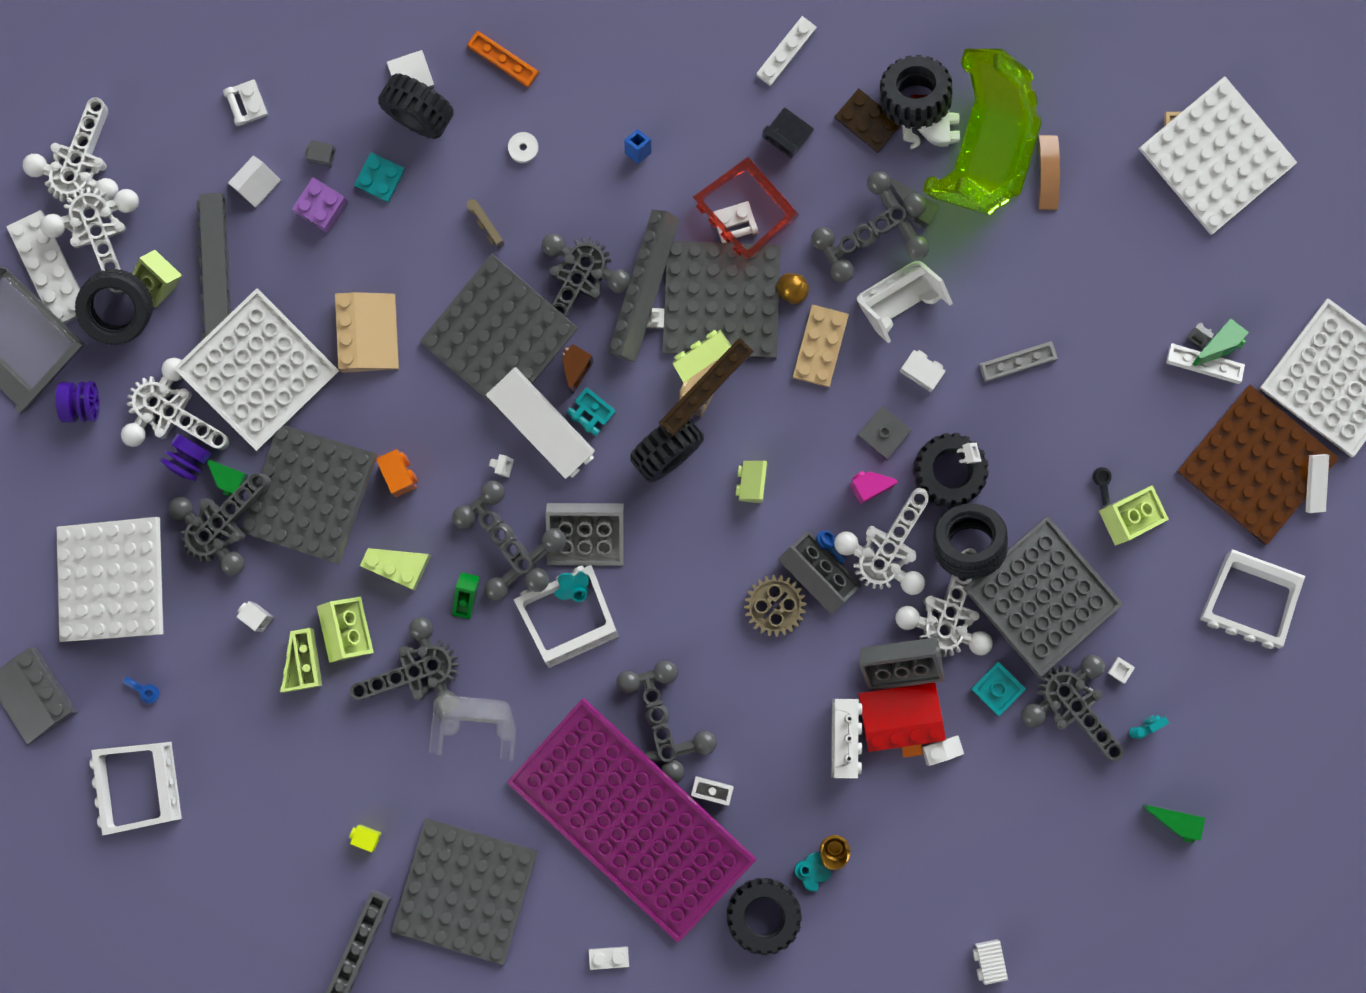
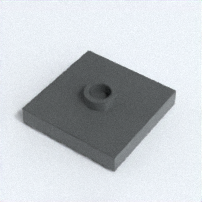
(884, 432)

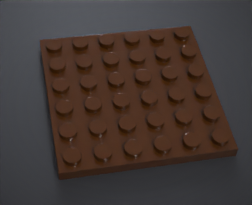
(1254, 464)

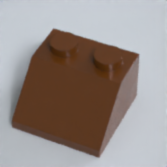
(576, 365)

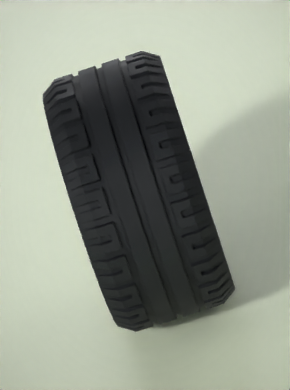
(101, 330)
(966, 517)

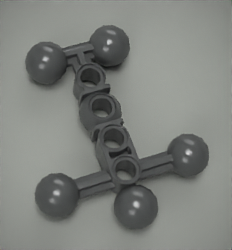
(913, 206)
(552, 541)
(664, 673)

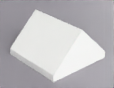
(254, 181)

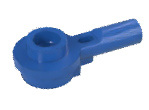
(826, 541)
(148, 693)

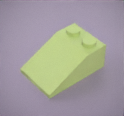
(1133, 515)

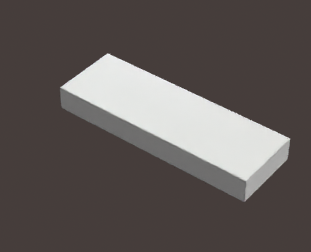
(1317, 483)

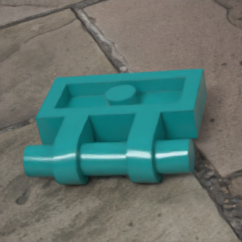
(593, 406)
(1150, 725)

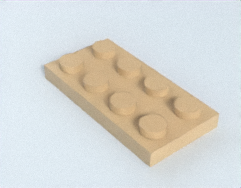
(820, 346)

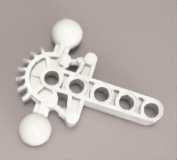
(36, 165)
(124, 201)
(134, 433)
(912, 581)
(979, 642)

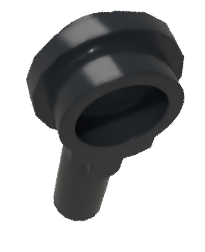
(1102, 477)

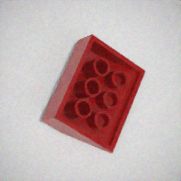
(902, 717)

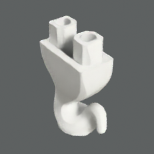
(937, 134)

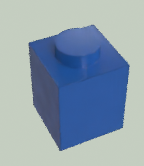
(637, 146)

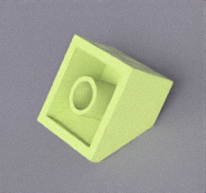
(157, 275)
(752, 481)

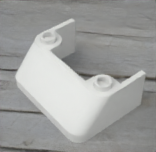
(899, 293)

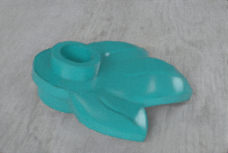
(572, 586)
(815, 871)

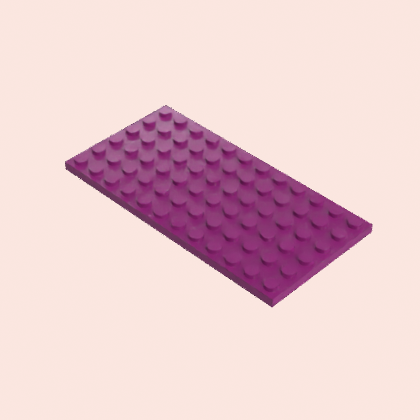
(631, 820)

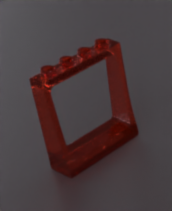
(746, 165)

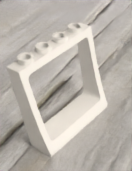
(1264, 570)
(575, 646)
(165, 780)

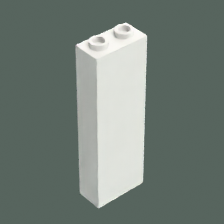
(541, 423)

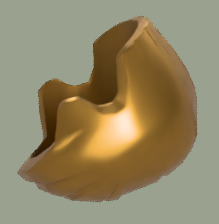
(792, 288)
(835, 852)

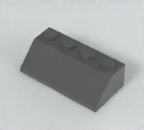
(819, 572)
(902, 664)

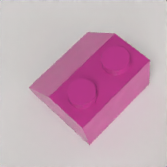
(870, 485)

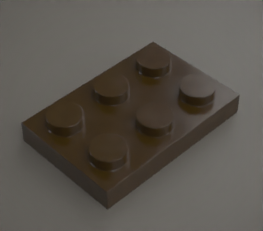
(866, 120)

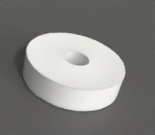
(517, 141)

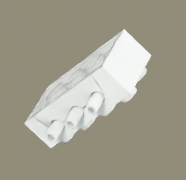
(845, 738)

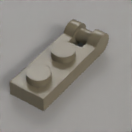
(484, 223)

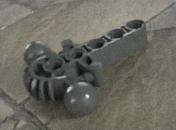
(554, 245)
(182, 510)
(420, 630)
(1035, 714)

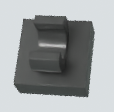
(1200, 335)

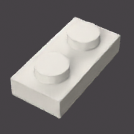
(608, 958)

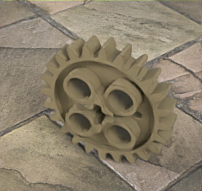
(788, 617)

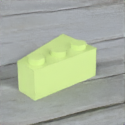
(397, 566)
(302, 662)

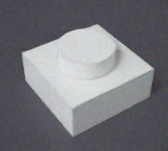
(1120, 670)

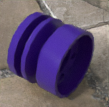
(77, 401)
(185, 457)

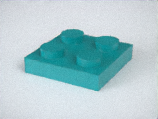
(379, 177)
(998, 689)

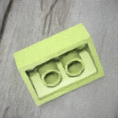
(701, 355)
(345, 629)

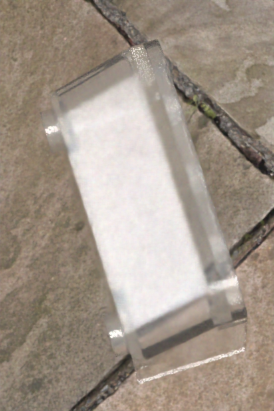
(451, 709)

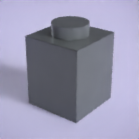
(320, 153)

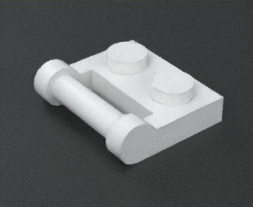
(251, 99)
(735, 216)

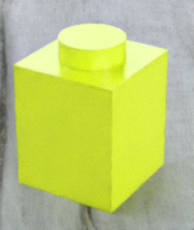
(365, 838)

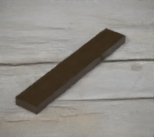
(706, 386)

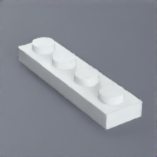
(786, 51)
(1218, 368)

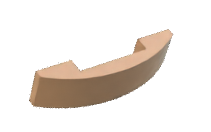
(1049, 172)

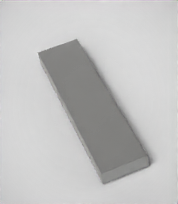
(1018, 361)

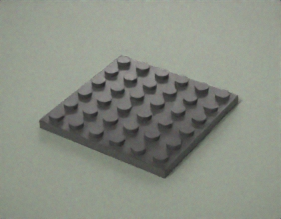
(718, 291)
(496, 327)
(311, 493)
(1044, 597)
(464, 891)

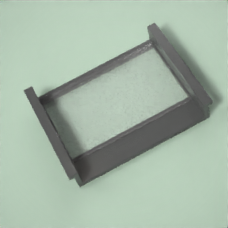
(32, 343)

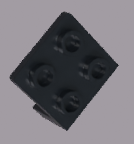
(787, 132)

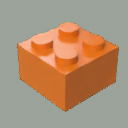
(396, 472)

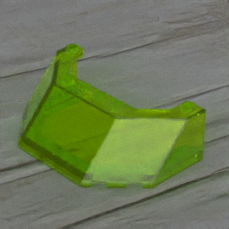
(997, 137)

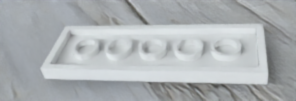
(46, 266)

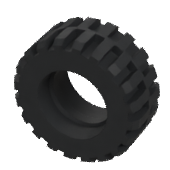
(913, 72)
(415, 106)
(662, 452)
(936, 492)
(790, 916)

